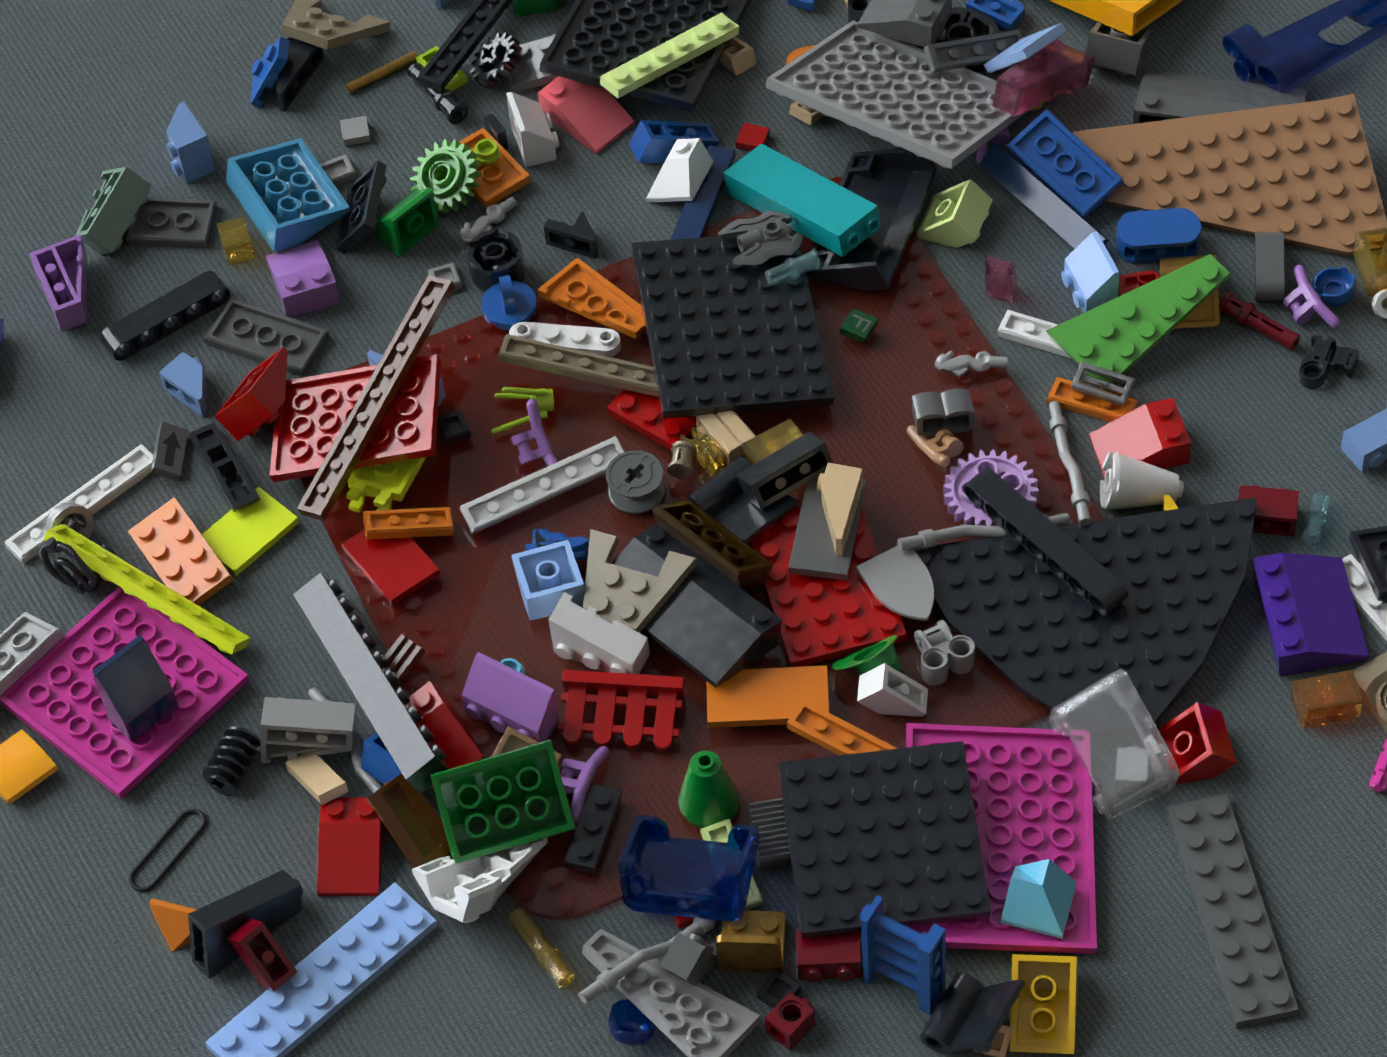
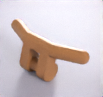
(940, 447)

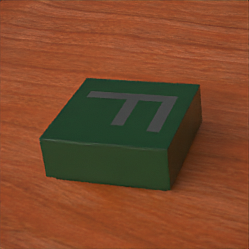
(858, 326)

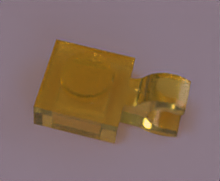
(708, 452)

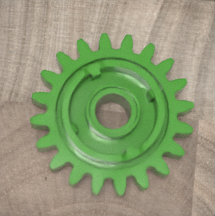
(455, 163)

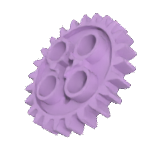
(1014, 474)

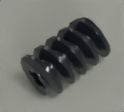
(231, 759)

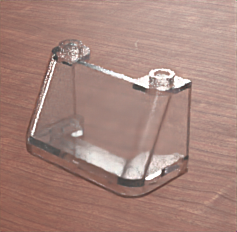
(1117, 744)

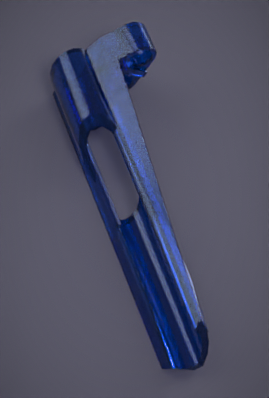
(1297, 50)

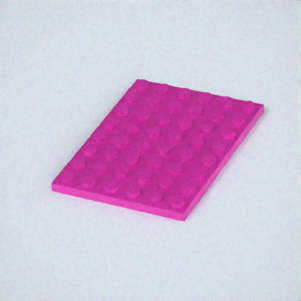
(1028, 808)

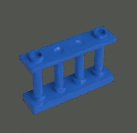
(928, 954)

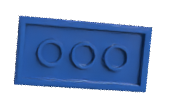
(1065, 164)

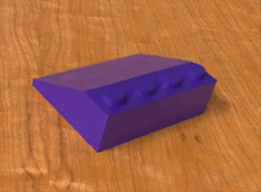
(1308, 611)

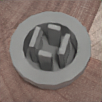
(73, 516)

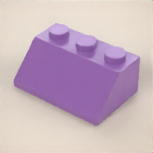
(509, 699)

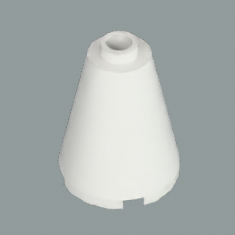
(1136, 483)

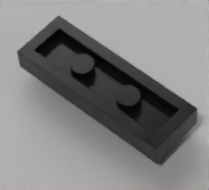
(593, 829)

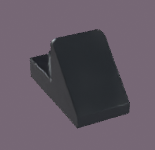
(573, 238)

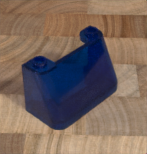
(687, 874)

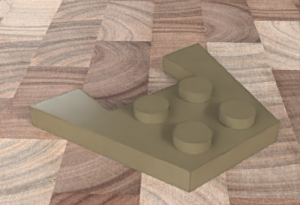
(325, 30)
(627, 593)

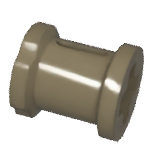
(682, 459)

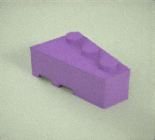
(63, 279)

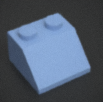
(1091, 274)
(545, 576)

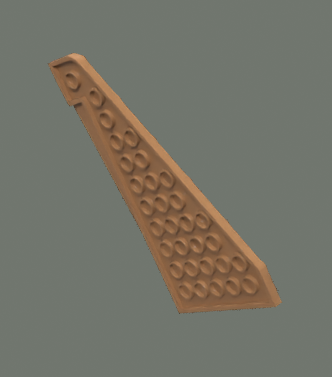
(1253, 171)

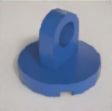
(508, 303)

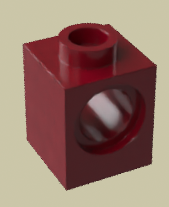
(789, 1032)

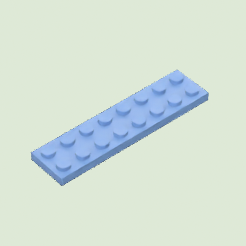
(326, 978)

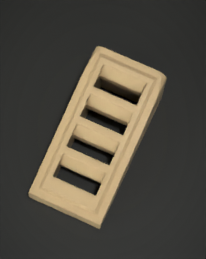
(738, 56)

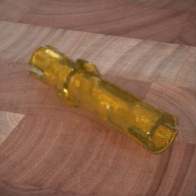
(548, 957)

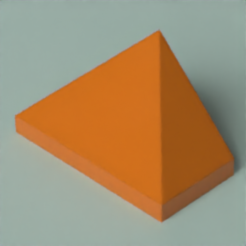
(172, 922)

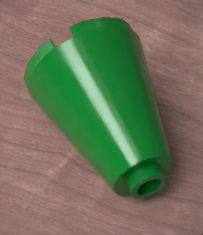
(707, 791)

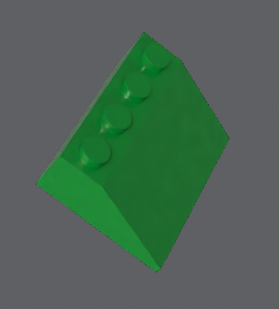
(502, 801)

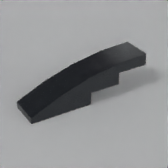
(224, 467)

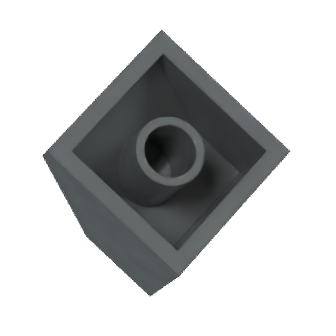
(1117, 50)

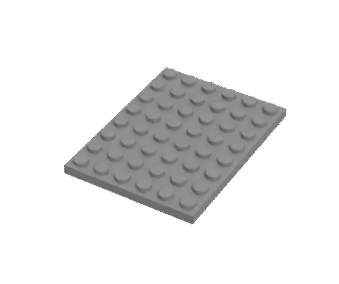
(893, 95)

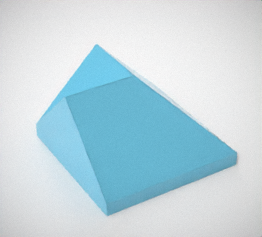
(1039, 898)

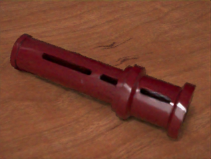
(1248, 315)

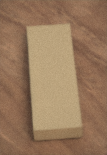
(317, 777)

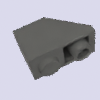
(689, 958)

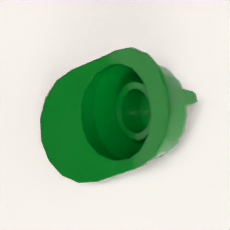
(871, 657)

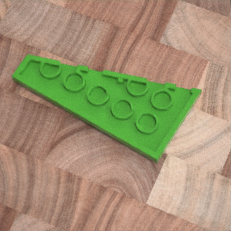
(1135, 322)

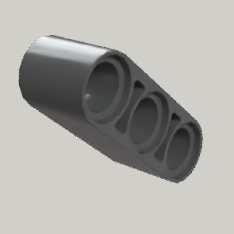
(1269, 266)

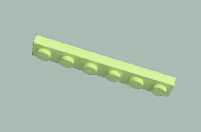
(669, 55)

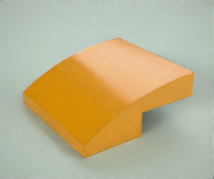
(22, 766)

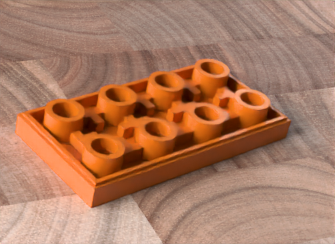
(765, 696)

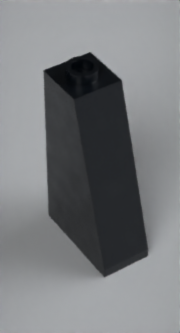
(268, 901)

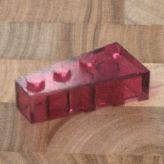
(1042, 77)

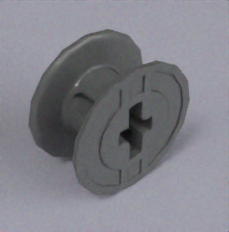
(635, 482)

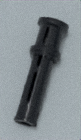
(444, 100)

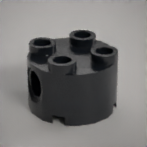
(495, 256)

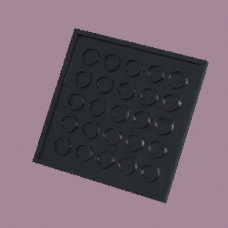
(884, 828)

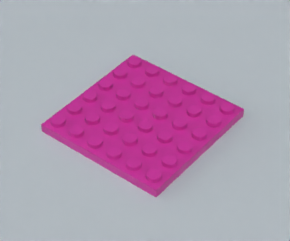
(66, 709)

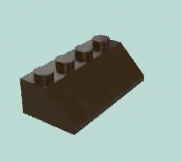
(714, 544)

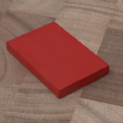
(391, 564)

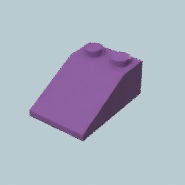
(303, 279)

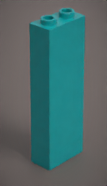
(817, 205)

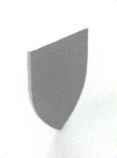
(900, 582)

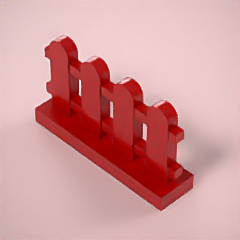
(610, 688)

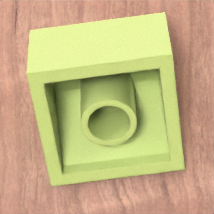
(955, 215)

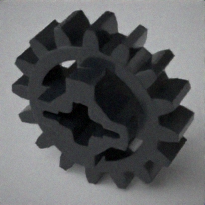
(496, 60)

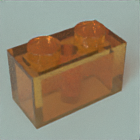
(1326, 699)

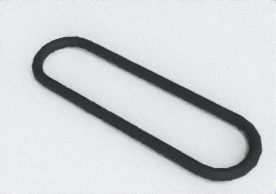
(158, 842)

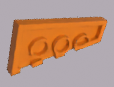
(594, 297)

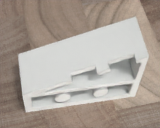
(594, 641)

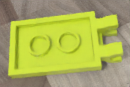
(382, 482)

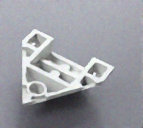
(476, 884)

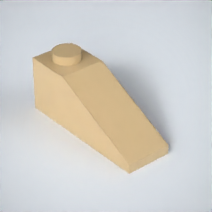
(840, 495)

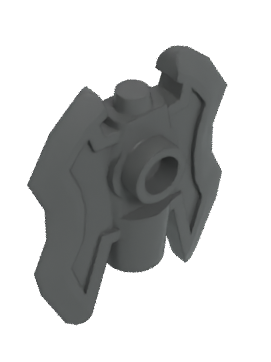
(762, 237)

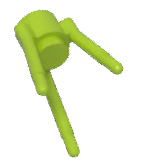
(543, 397)

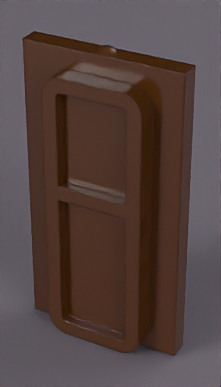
(410, 821)

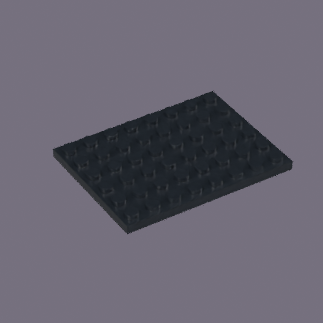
(612, 32)
(725, 333)

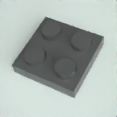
(527, 73)

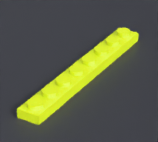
(152, 592)

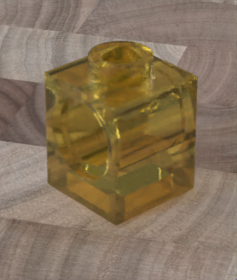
(235, 240)

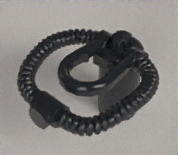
(82, 580)

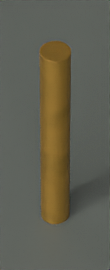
(381, 72)

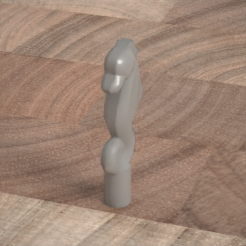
(494, 215)
(960, 364)

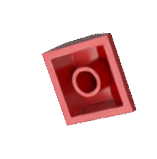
(1199, 743)

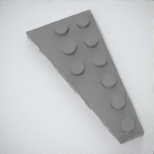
(691, 1017)

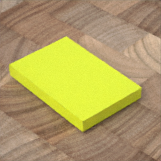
(249, 532)

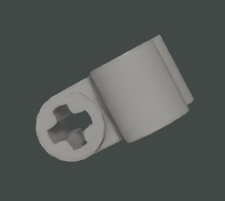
(941, 649)

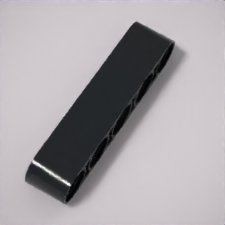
(164, 315)

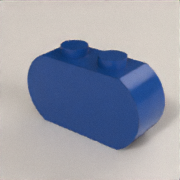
(1157, 234)

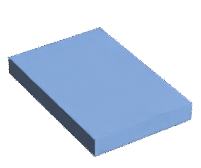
(1025, 48)

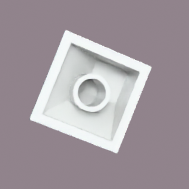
(681, 172)

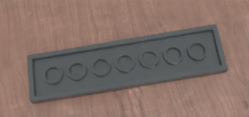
(1232, 911)

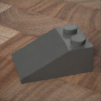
(907, 20)

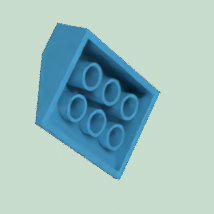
(285, 193)

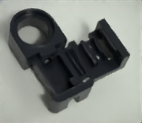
(1326, 354)

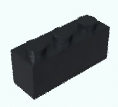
(784, 470)

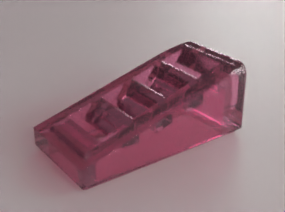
(1000, 279)

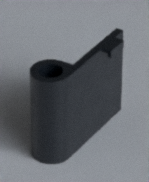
(727, 504)
(969, 1014)

